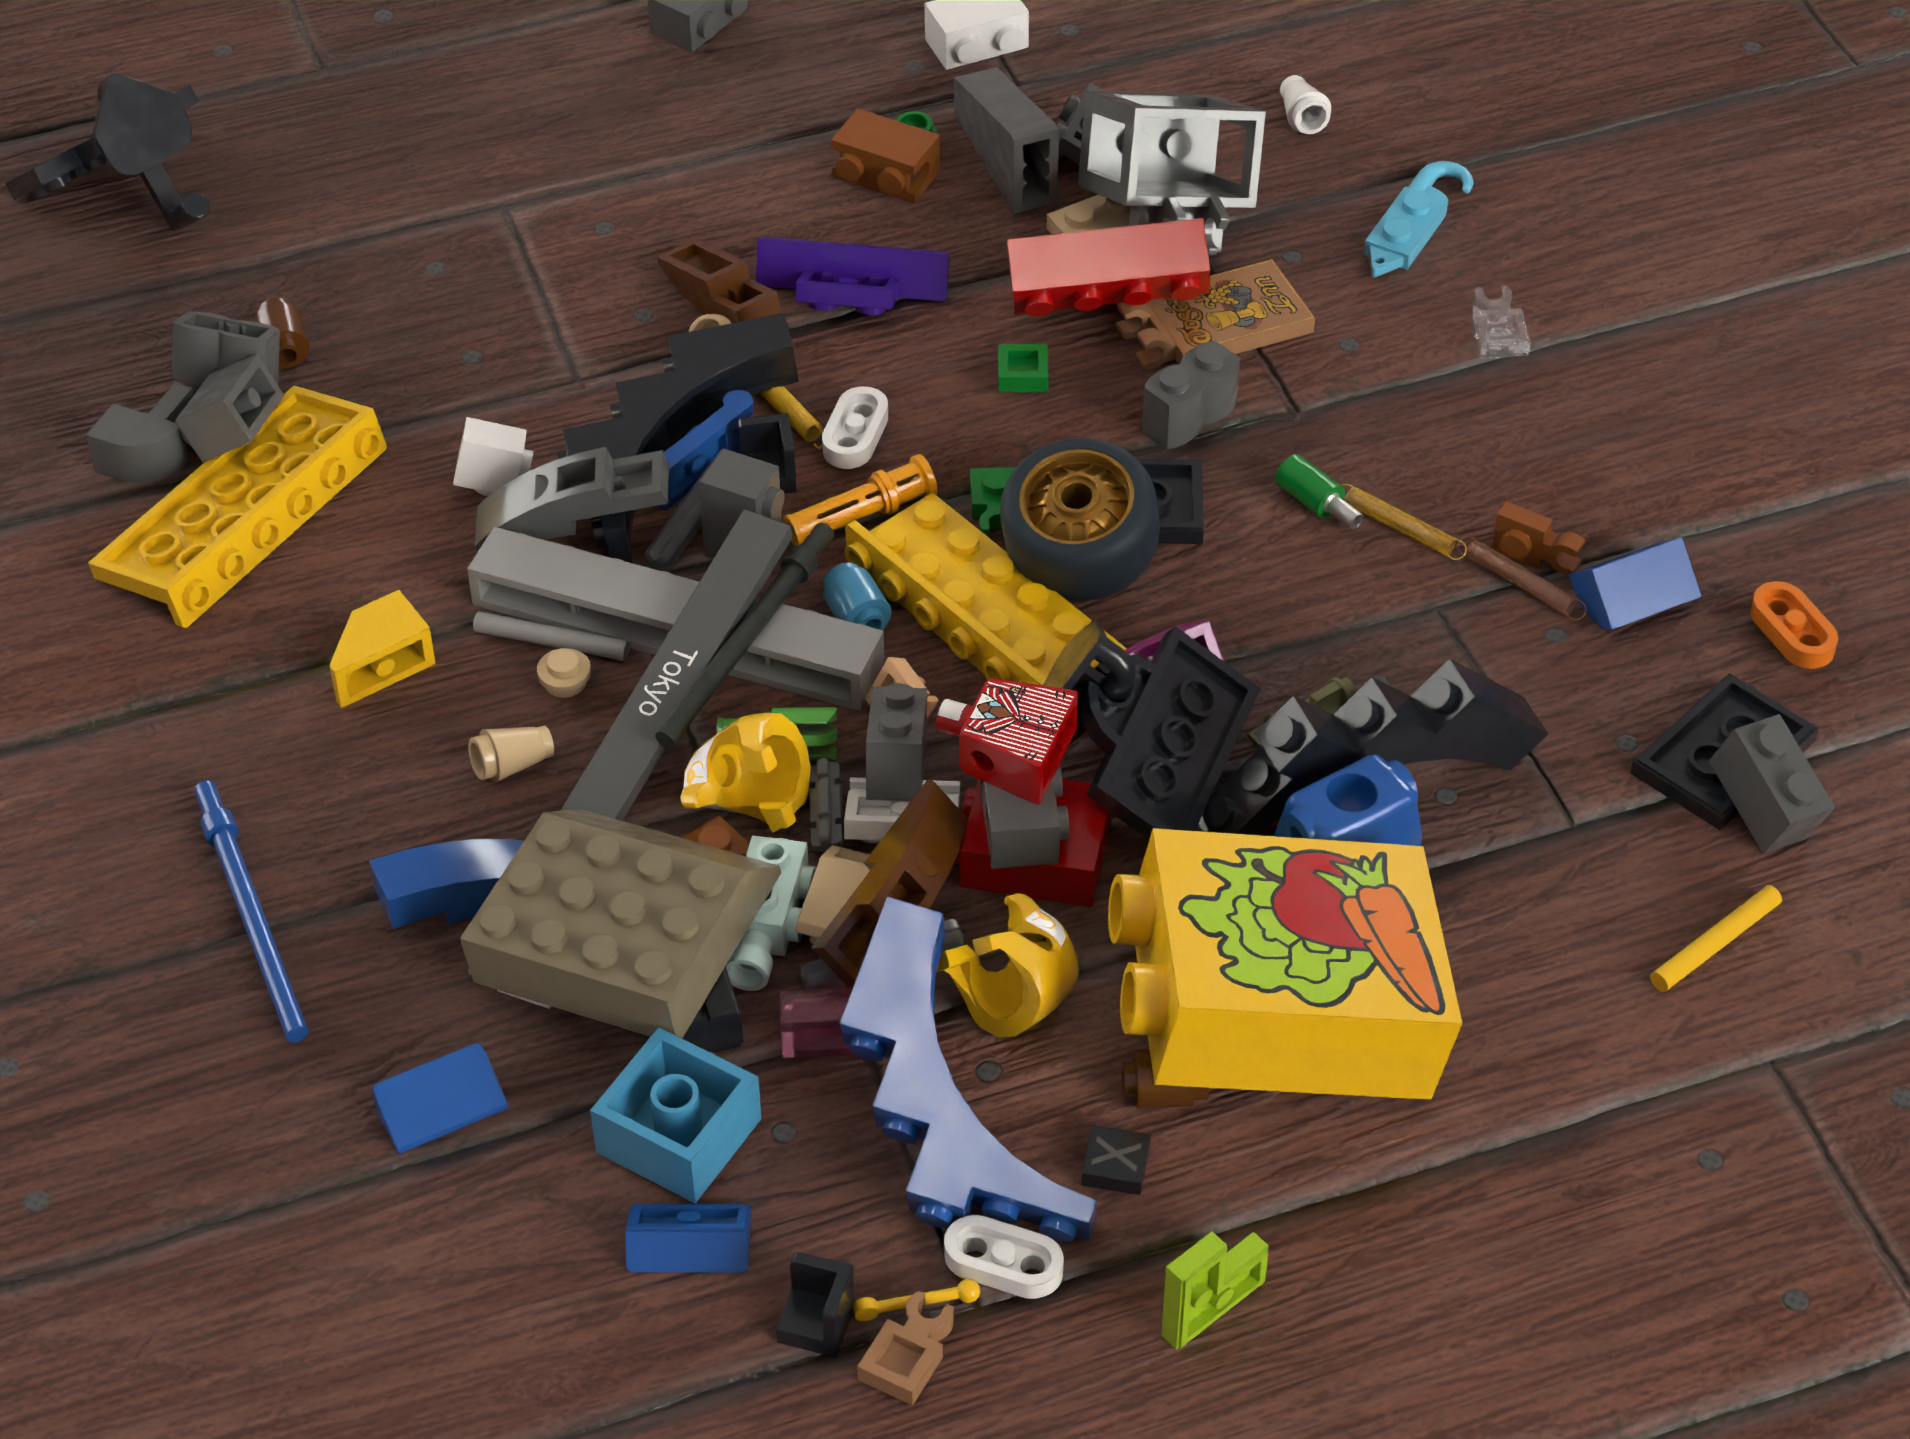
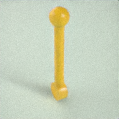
(868, 1308)

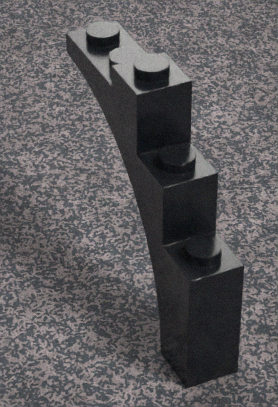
(665, 406)
(1445, 718)

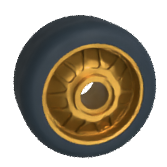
(1080, 518)

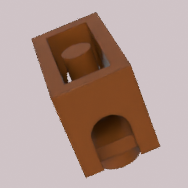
(886, 155)

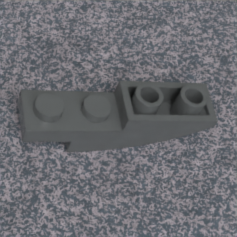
(572, 489)

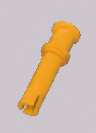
(887, 493)

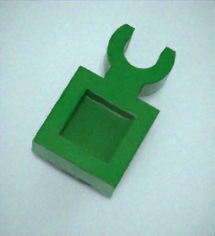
(986, 494)

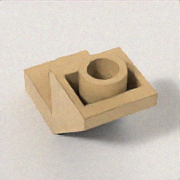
(832, 885)

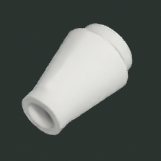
(1305, 106)

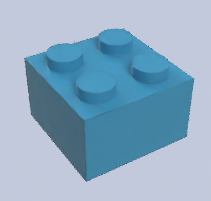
(676, 1114)

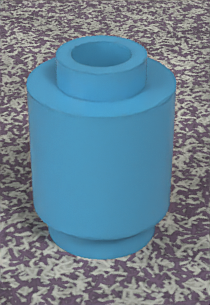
(855, 596)

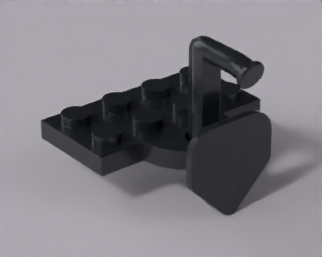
(133, 134)
(1157, 721)

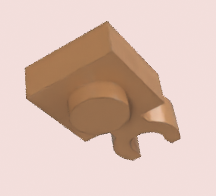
(906, 1355)

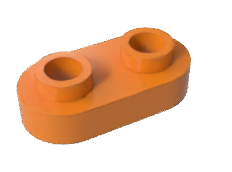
(1794, 625)

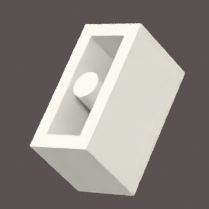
(975, 29)

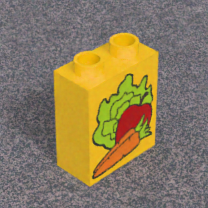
(1286, 965)

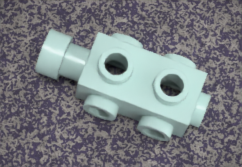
(778, 916)

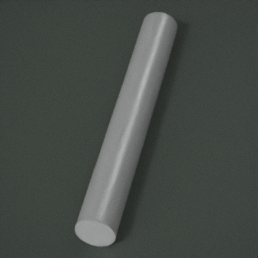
(551, 636)

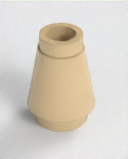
(508, 750)

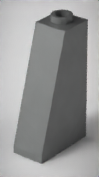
(1010, 137)

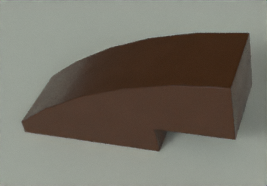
(718, 282)

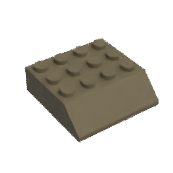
(615, 921)

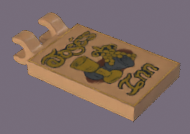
(1241, 313)

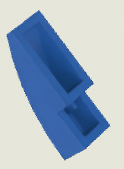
(440, 878)

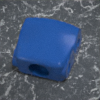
(1357, 804)

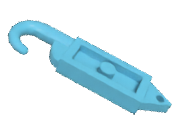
(1412, 218)

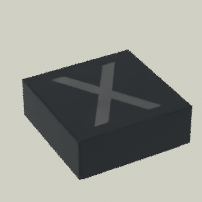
(1116, 1160)

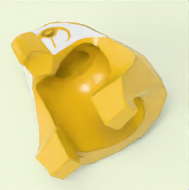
(751, 769)
(1034, 981)

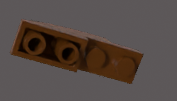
(904, 865)

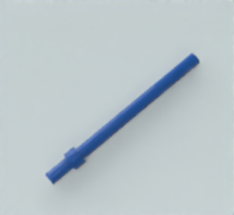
(221, 832)

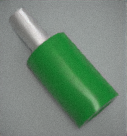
(1316, 490)

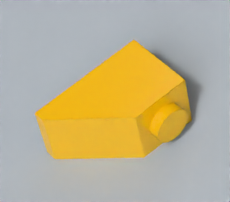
(379, 648)

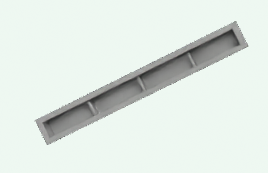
(640, 604)

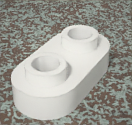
(855, 427)
(1006, 1256)

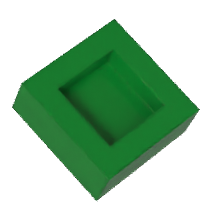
(1023, 368)

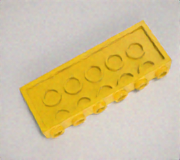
(242, 504)
(967, 591)

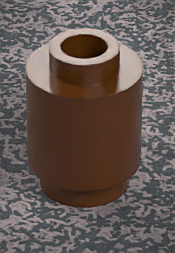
(293, 338)
(1139, 1083)

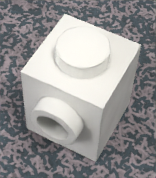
(490, 456)

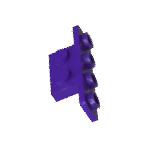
(851, 273)

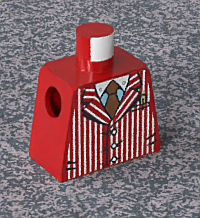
(1013, 734)

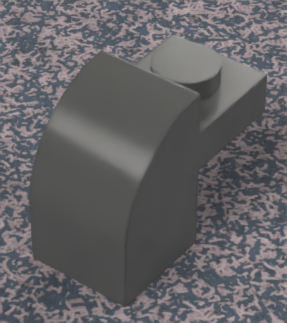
(139, 444)

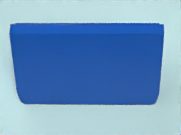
(438, 1097)
(688, 1237)

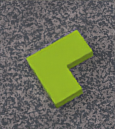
(1209, 1283)

